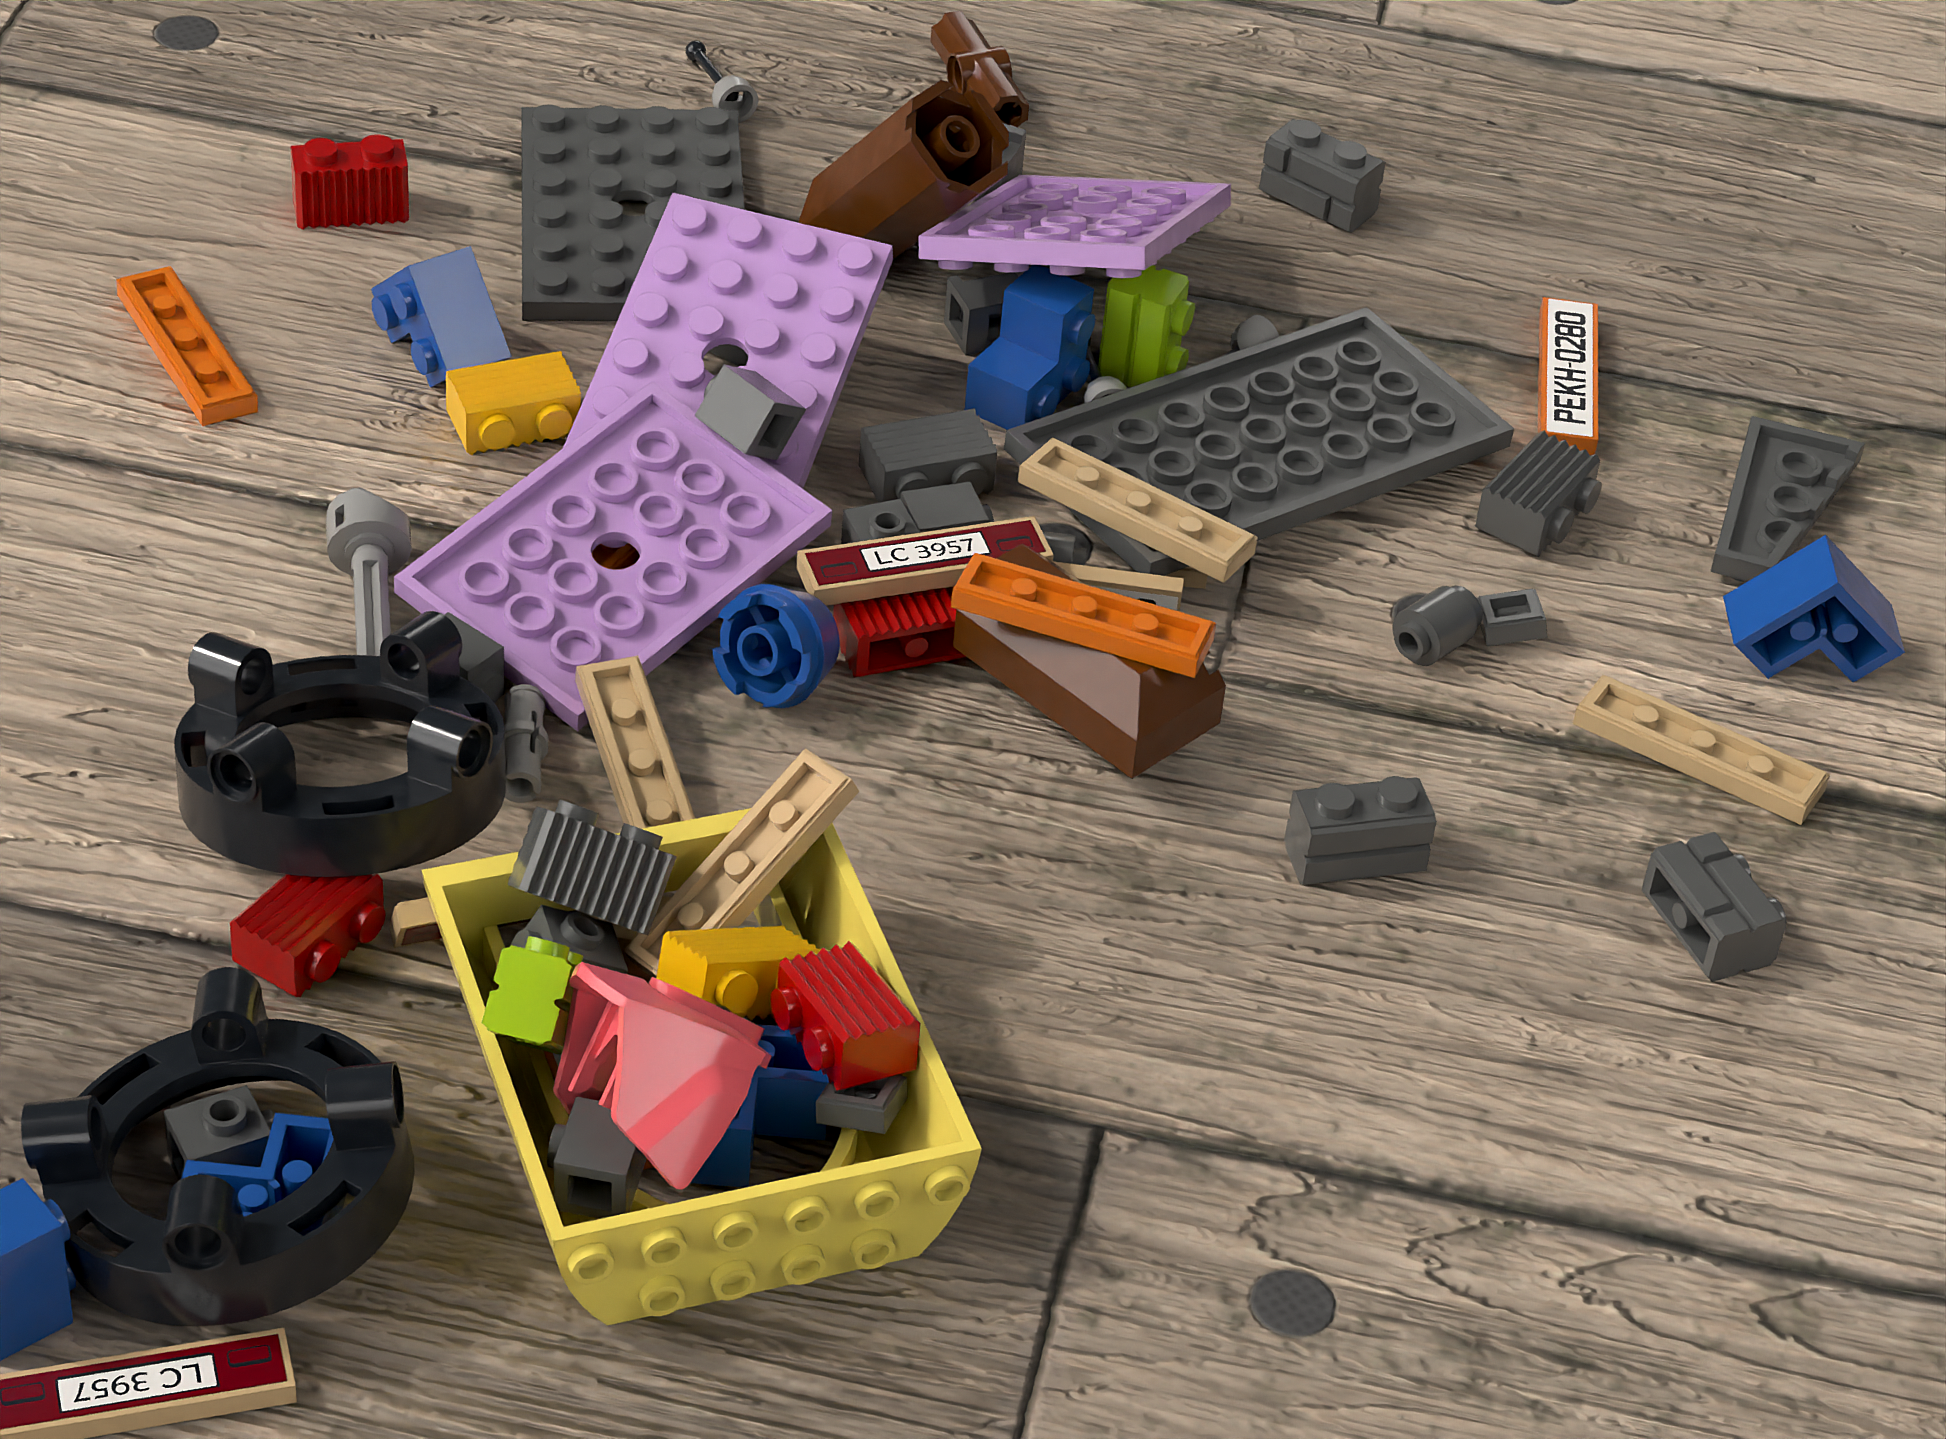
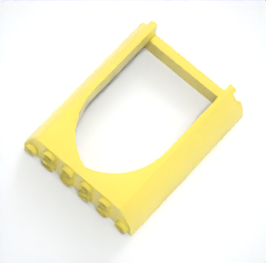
(865, 1208)

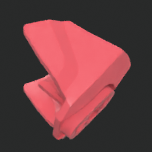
(659, 1063)

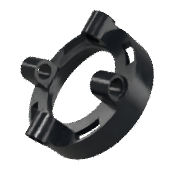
(241, 769)
(207, 1257)

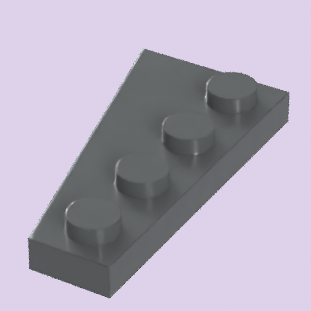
(1779, 494)

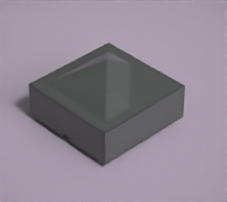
(1512, 617)
(863, 1107)

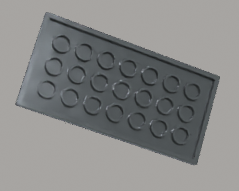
(1279, 430)

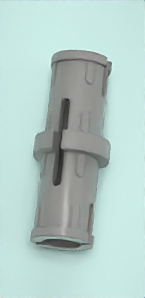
(524, 742)

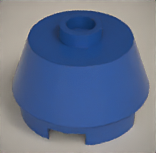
(776, 645)

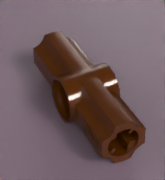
(978, 67)

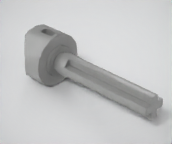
(369, 548)

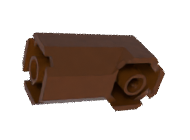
(912, 169)
(1106, 701)

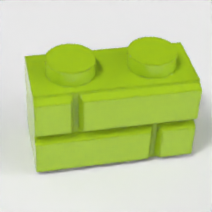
(1145, 326)
(532, 994)

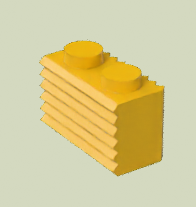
(512, 401)
(730, 965)

